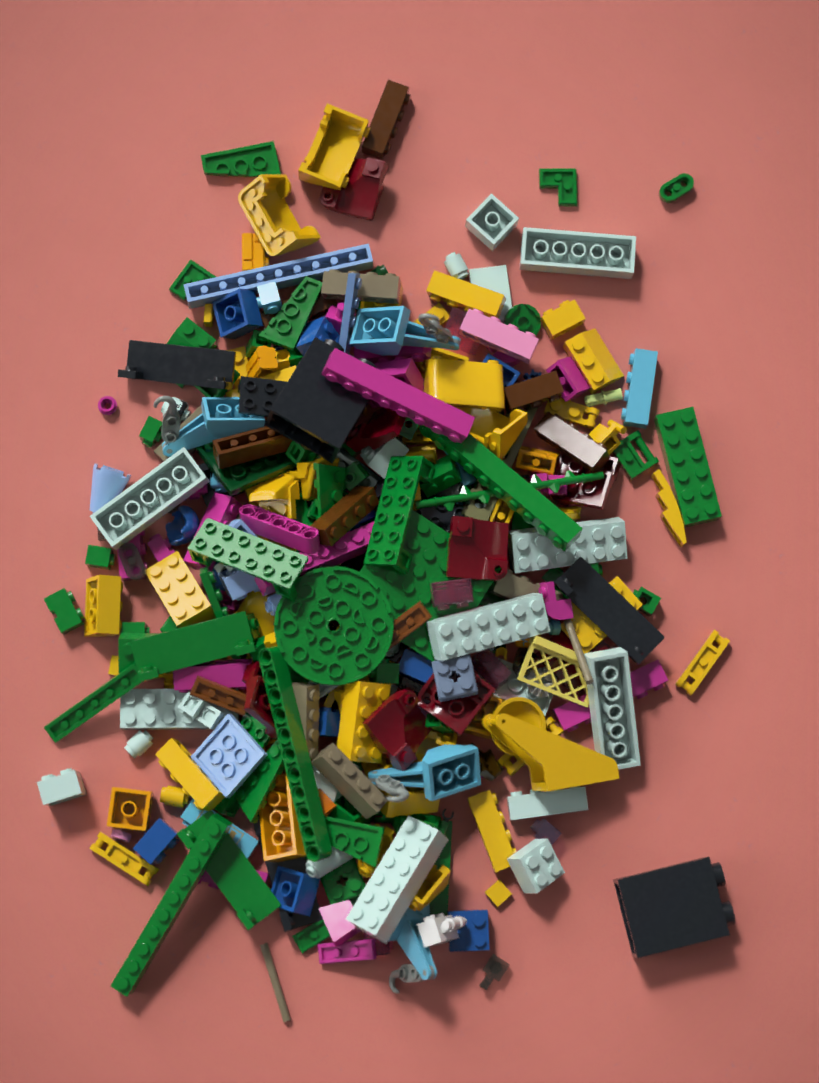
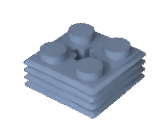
(465, 684)

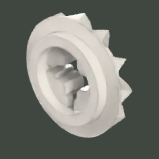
(536, 691)

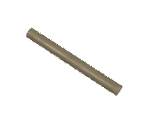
(578, 651)
(275, 982)

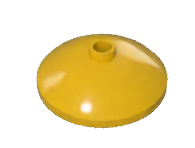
(521, 709)

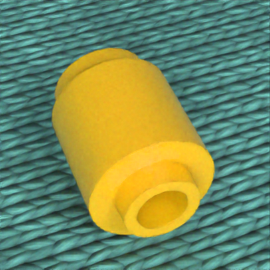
(173, 796)

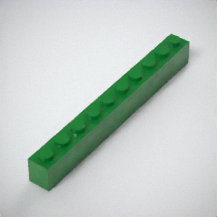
(510, 488)
(171, 904)

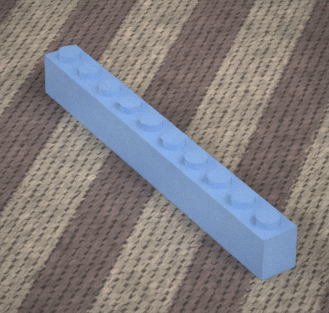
(284, 274)

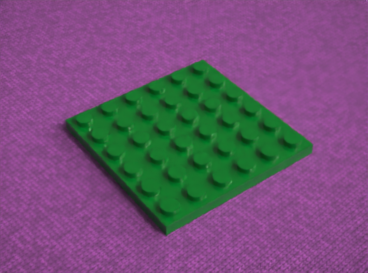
(428, 565)

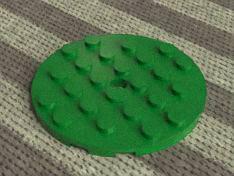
(334, 655)

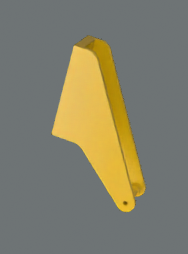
(551, 759)

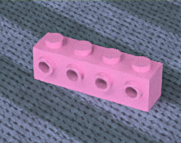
(498, 335)

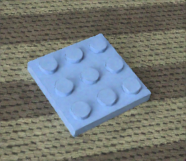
(229, 755)

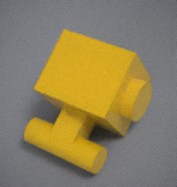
(608, 436)

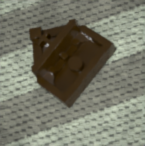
(488, 765)

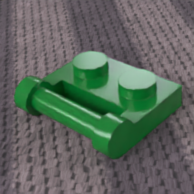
(629, 457)

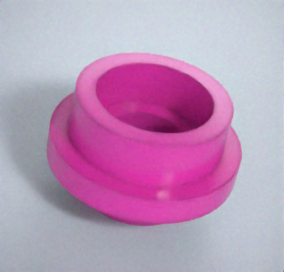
(107, 399)

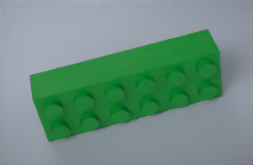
(687, 466)

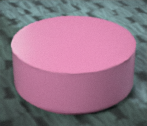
(121, 835)

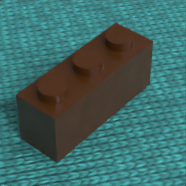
(533, 392)

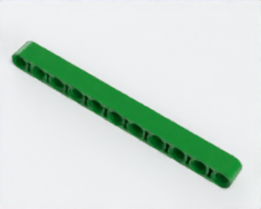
(295, 754)

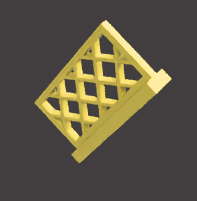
(560, 653)

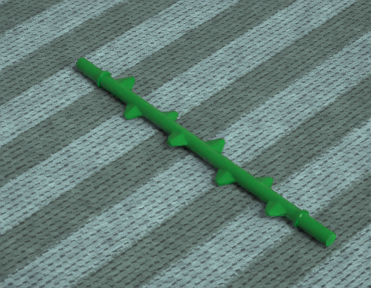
(466, 495)

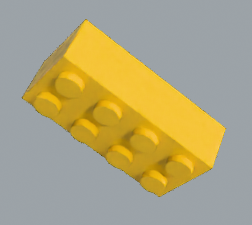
(179, 591)
(359, 702)

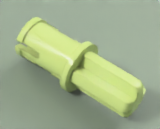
(603, 397)

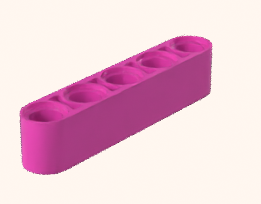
(280, 529)

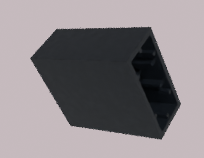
(314, 409)
(673, 906)

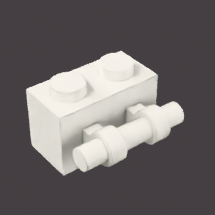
(440, 929)

